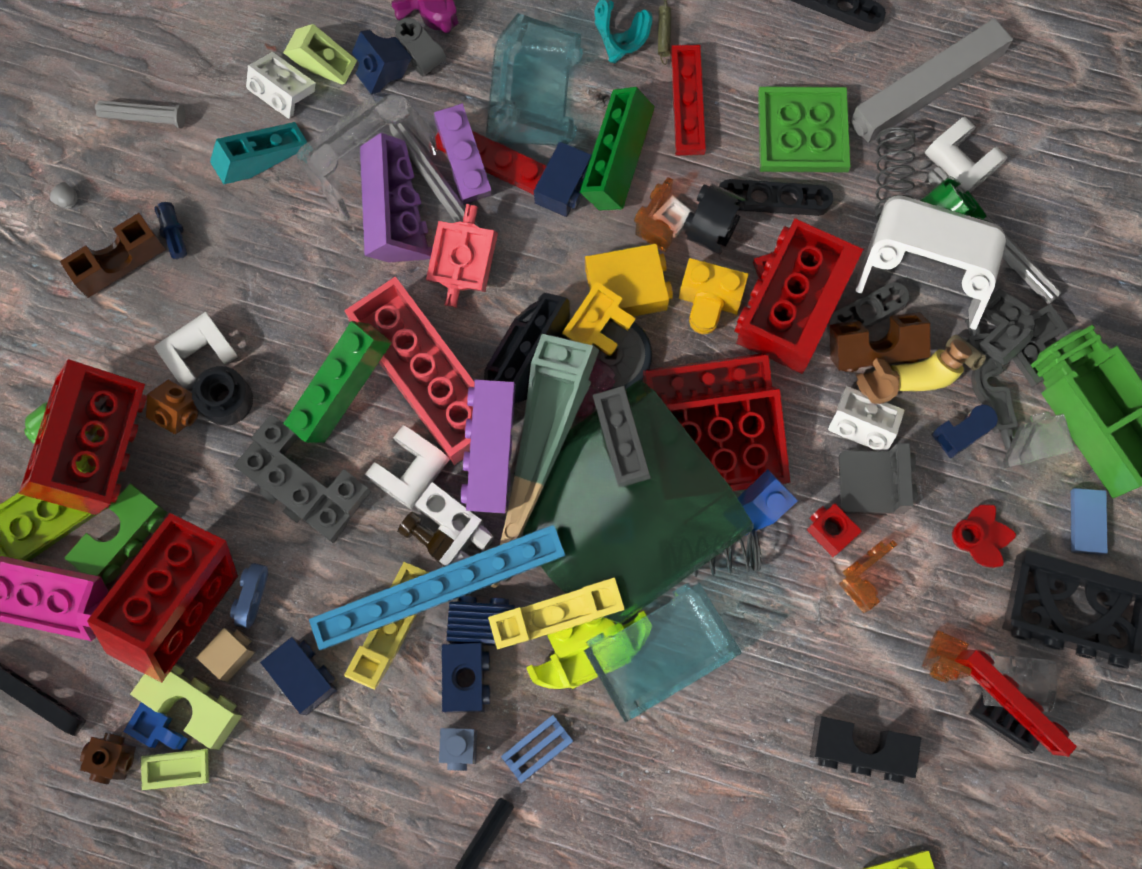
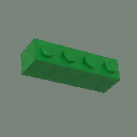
(617, 149)
(337, 382)

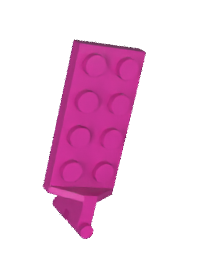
(49, 597)

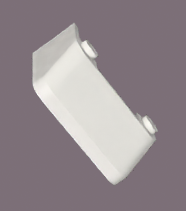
(941, 236)

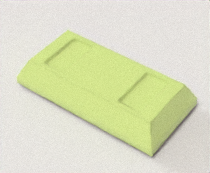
(174, 769)

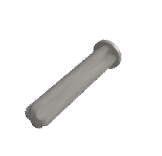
(141, 112)

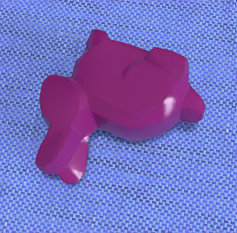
(435, 13)

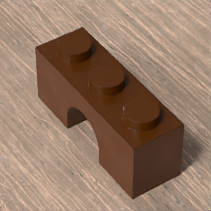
(98, 269)
(905, 342)

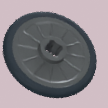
(632, 356)

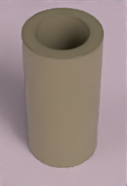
(976, 359)

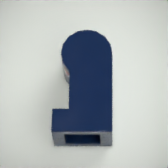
(974, 427)

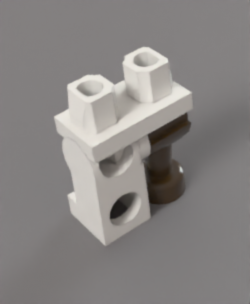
(456, 529)

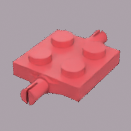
(461, 256)

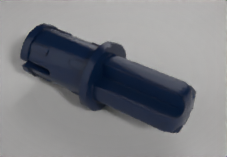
(171, 229)

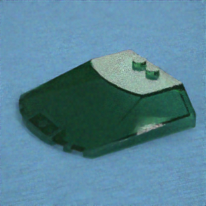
(642, 532)

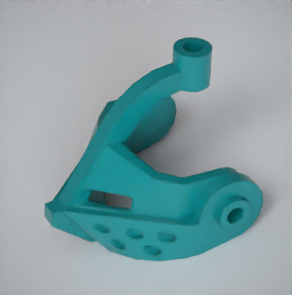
(633, 37)

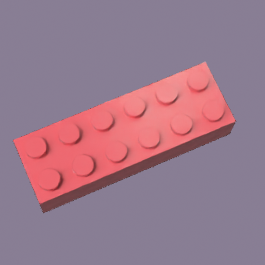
(420, 365)

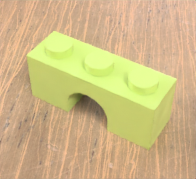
(211, 717)

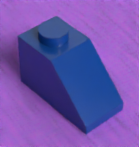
(766, 500)

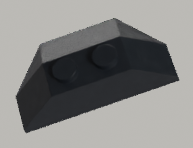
(516, 350)

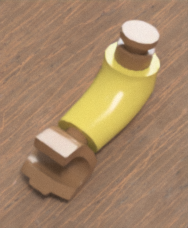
(930, 374)

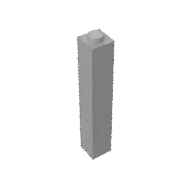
(931, 80)

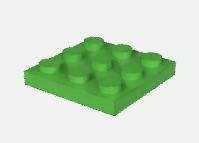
(803, 129)

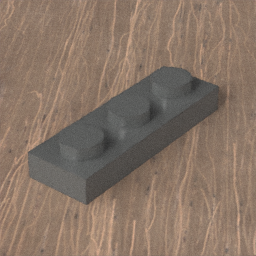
(621, 436)

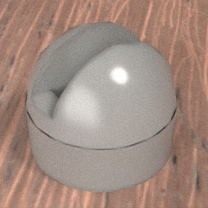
(64, 195)

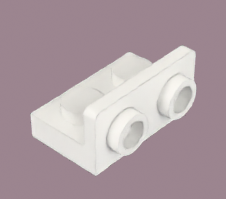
(278, 83)
(866, 422)

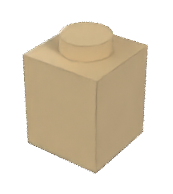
(226, 653)

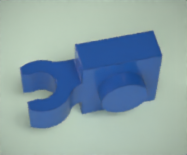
(152, 727)

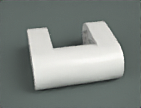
(956, 163)
(188, 341)
(418, 476)

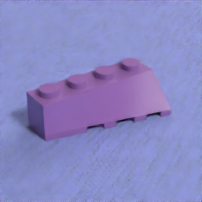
(390, 203)
(489, 446)

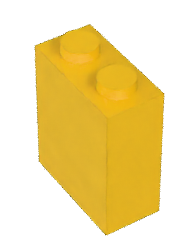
(633, 276)

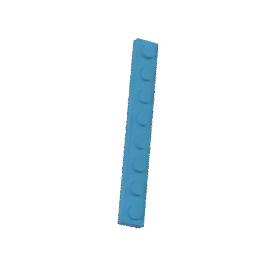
(436, 587)

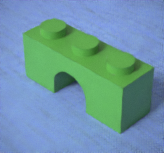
(137, 518)

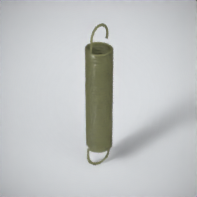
(664, 31)

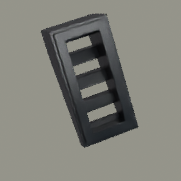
(1026, 746)

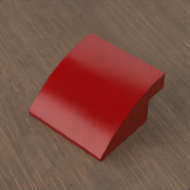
(729, 414)

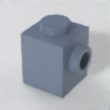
(457, 748)

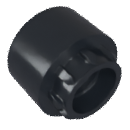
(211, 384)

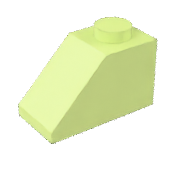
(320, 54)

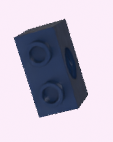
(454, 661)

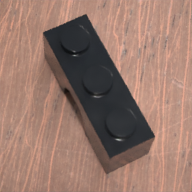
(894, 756)

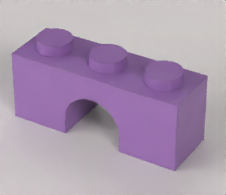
(462, 153)

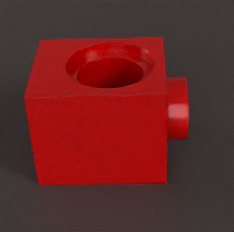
(833, 543)

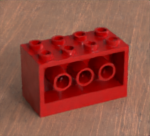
(796, 295)
(87, 429)
(164, 597)

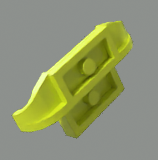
(569, 663)

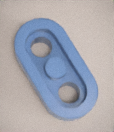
(253, 584)

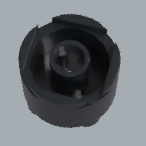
(714, 218)

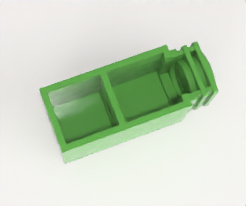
(1100, 404)

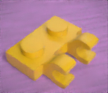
(592, 316)

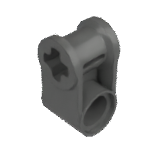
(423, 49)

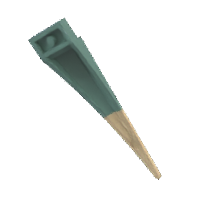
(554, 396)

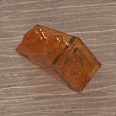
(655, 230)
(861, 591)
(941, 658)

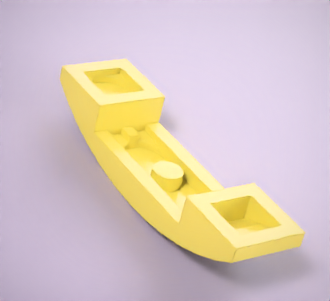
(556, 614)
(382, 644)

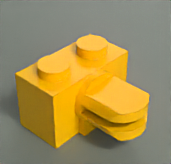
(711, 292)

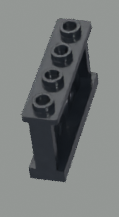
(1119, 593)

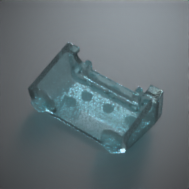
(532, 83)
(661, 652)

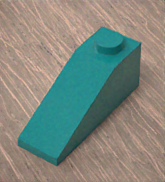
(255, 151)

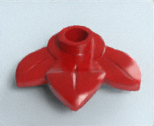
(987, 536)

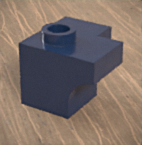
(379, 60)

